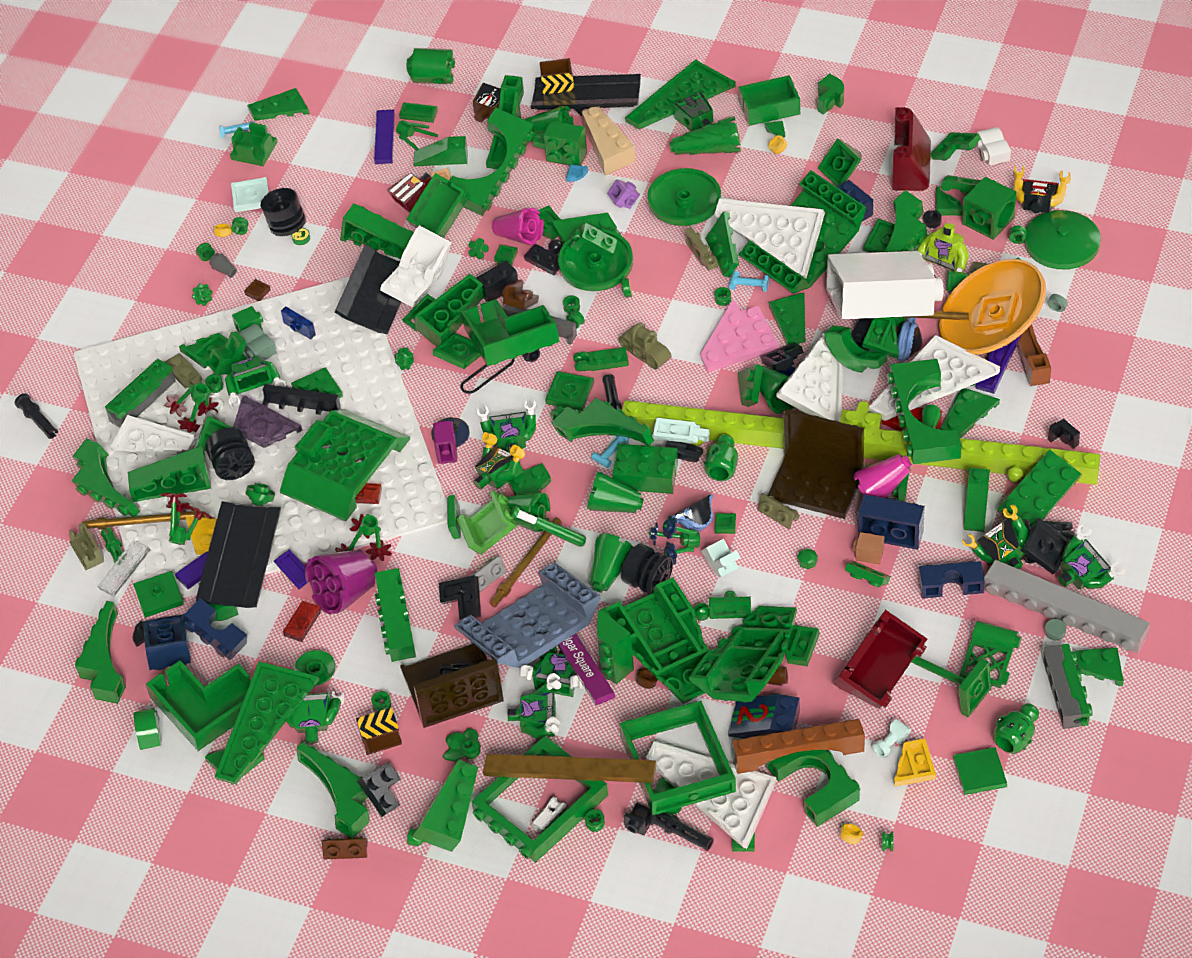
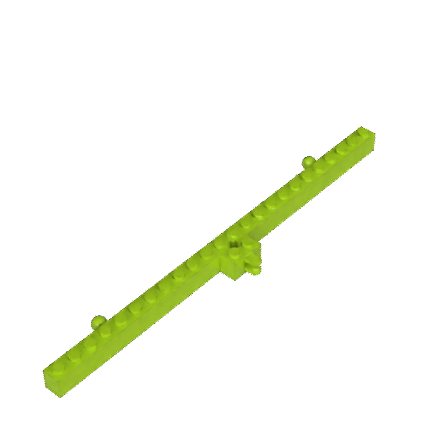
(878, 443)

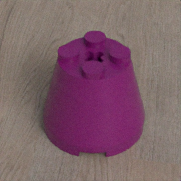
(339, 579)

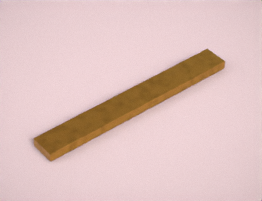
(570, 768)

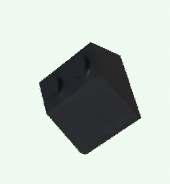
(496, 279)

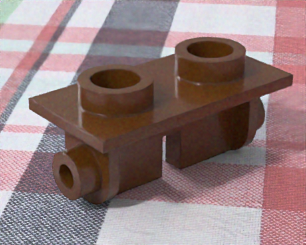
(344, 848)

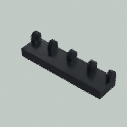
(300, 399)

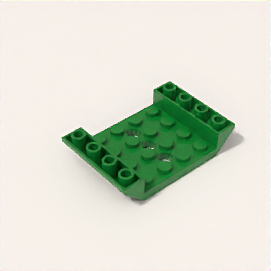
(839, 226)
(333, 480)

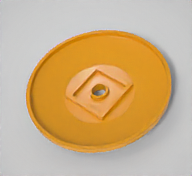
(1004, 285)

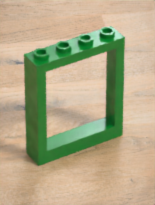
(690, 793)
(558, 829)

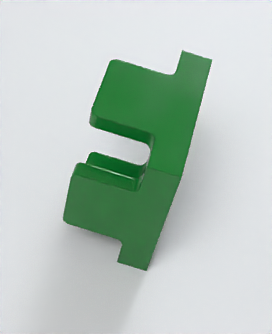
(252, 146)

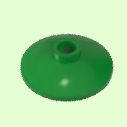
(316, 661)

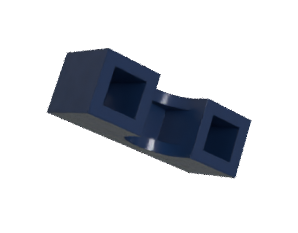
(967, 575)
(225, 641)

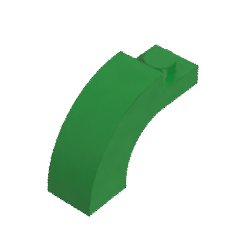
(849, 353)

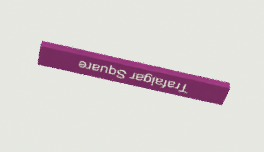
(586, 670)

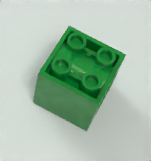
(989, 208)

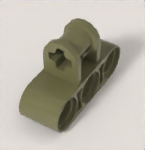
(644, 346)

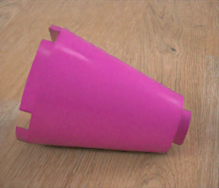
(519, 226)
(883, 476)

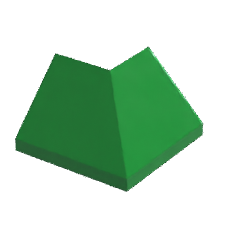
(840, 162)

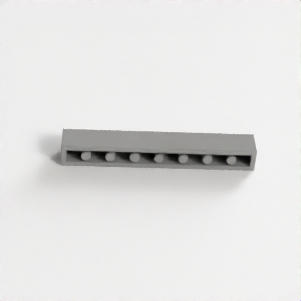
(1066, 606)

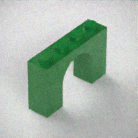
(834, 797)

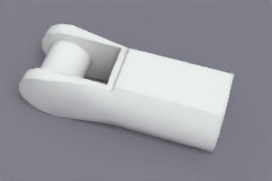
(547, 817)

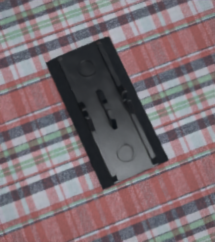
(591, 91)
(362, 298)
(238, 555)

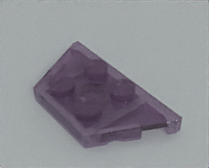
(262, 424)

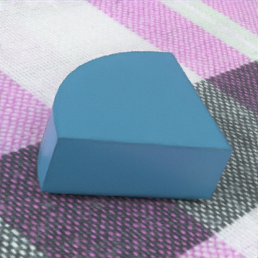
(576, 173)

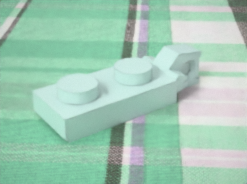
(679, 431)

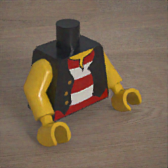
(1039, 195)

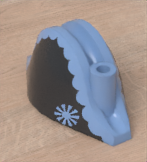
(908, 339)
(696, 516)

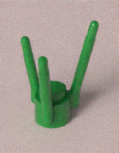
(407, 129)

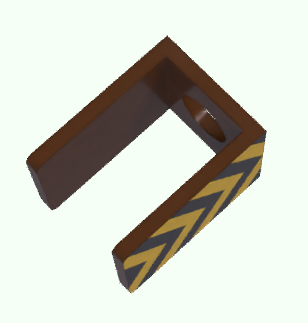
(556, 76)
(379, 731)

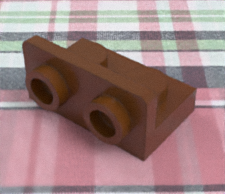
(519, 298)

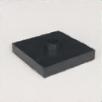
(1045, 545)

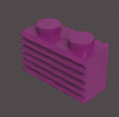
(445, 442)

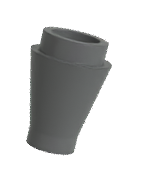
(222, 264)

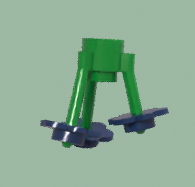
(688, 538)

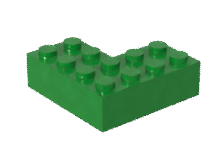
(508, 336)
(198, 710)

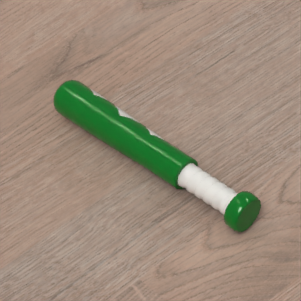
(550, 527)

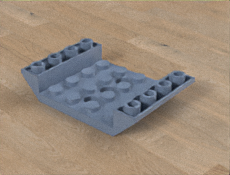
(555, 609)

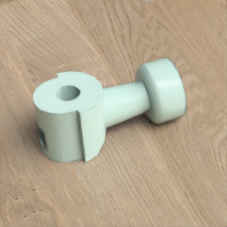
(898, 733)

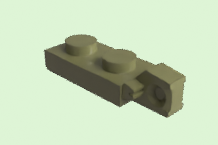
(700, 250)
(184, 371)

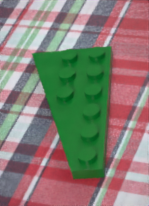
(688, 82)
(265, 709)

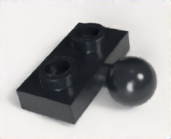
(543, 258)

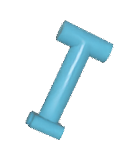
(231, 129)
(735, 279)
(603, 458)

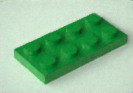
(1041, 488)

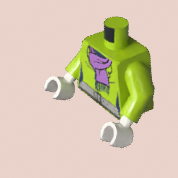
(945, 248)

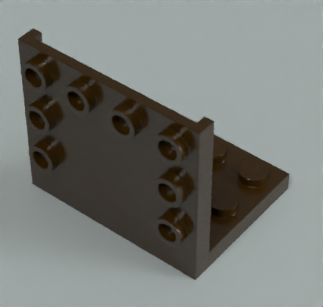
(819, 464)
(456, 693)

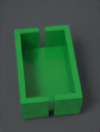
(769, 100)
(438, 206)
(646, 468)

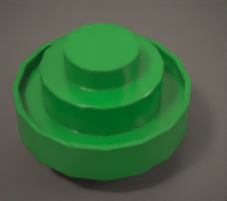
(260, 494)

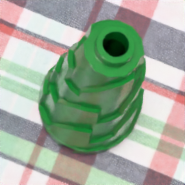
(711, 139)

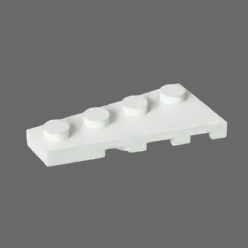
(149, 437)

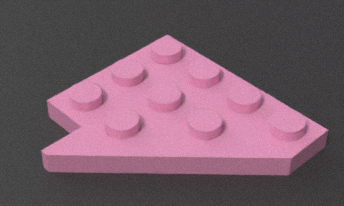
(738, 338)

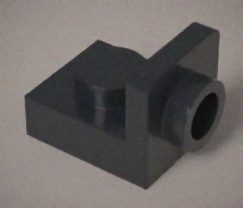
(1066, 432)
(638, 819)

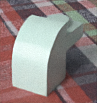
(720, 558)

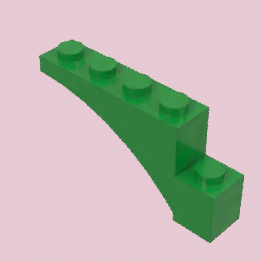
(510, 99)
(907, 230)
(600, 419)
(95, 481)
(96, 660)
(342, 787)

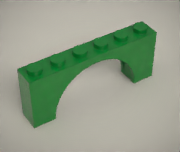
(515, 136)
(923, 442)

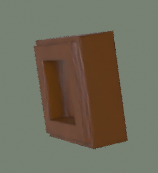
(257, 290)

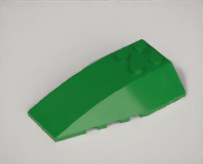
(665, 636)
(747, 657)

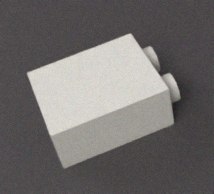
(882, 285)

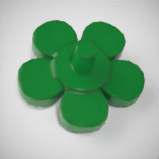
(477, 248)

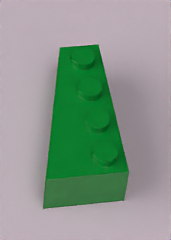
(374, 231)
(443, 315)
(176, 474)
(395, 615)
(448, 811)

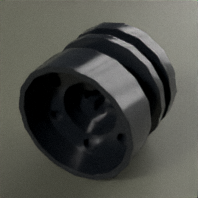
(283, 212)
(229, 453)
(646, 568)

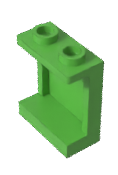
(487, 524)

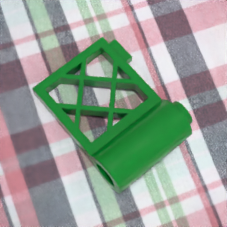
(998, 641)

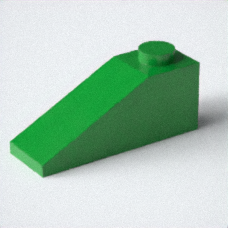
(443, 152)
(977, 499)

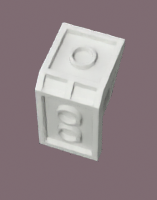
(418, 267)

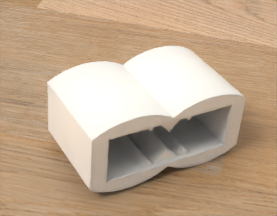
(993, 146)

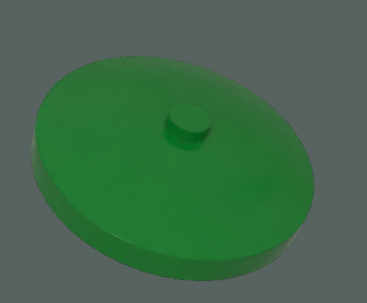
(684, 196)
(1062, 239)
(593, 268)

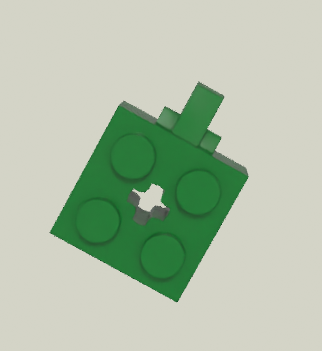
(563, 143)

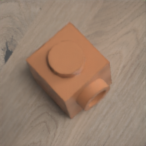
(869, 548)

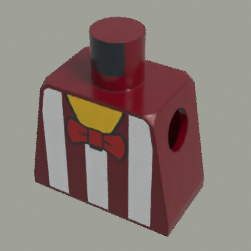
(408, 190)

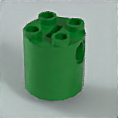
(431, 66)

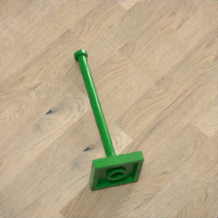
(971, 689)

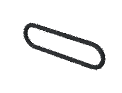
(495, 375)

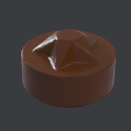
(646, 679)

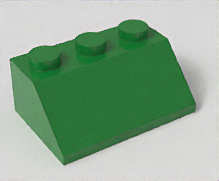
(614, 648)

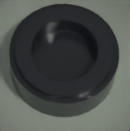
(932, 219)

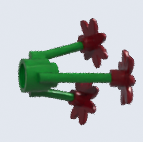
(200, 395)
(367, 526)
(178, 534)

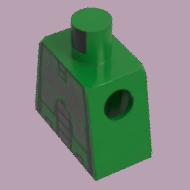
(694, 112)

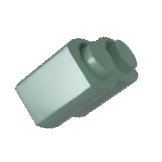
(257, 343)

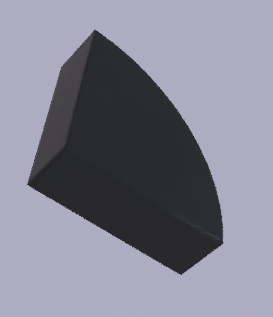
(138, 635)

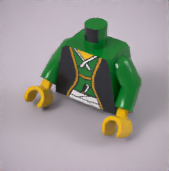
(497, 465)
(1002, 542)

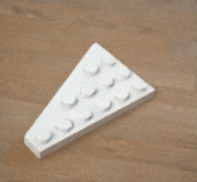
(779, 229)
(957, 369)
(816, 384)
(735, 812)

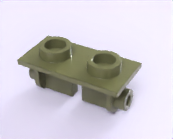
(777, 511)

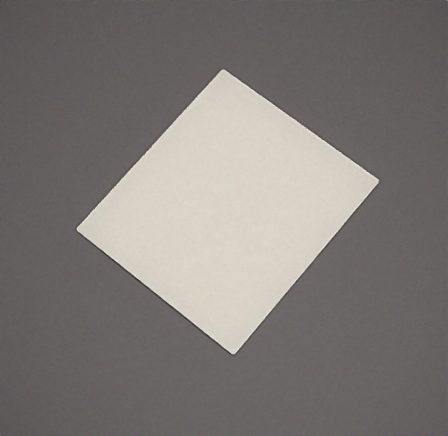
(370, 387)

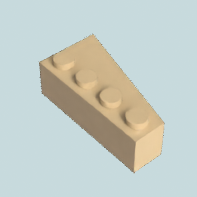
(608, 141)

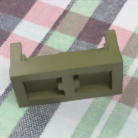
(85, 547)

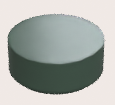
(1057, 303)
(1055, 629)

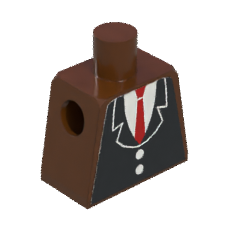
(486, 101)

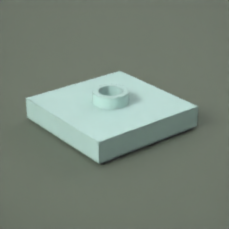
(248, 194)

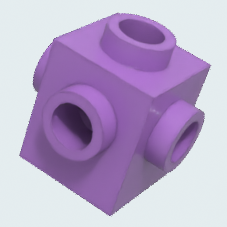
(623, 194)

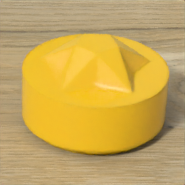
(777, 144)
(222, 230)
(851, 833)

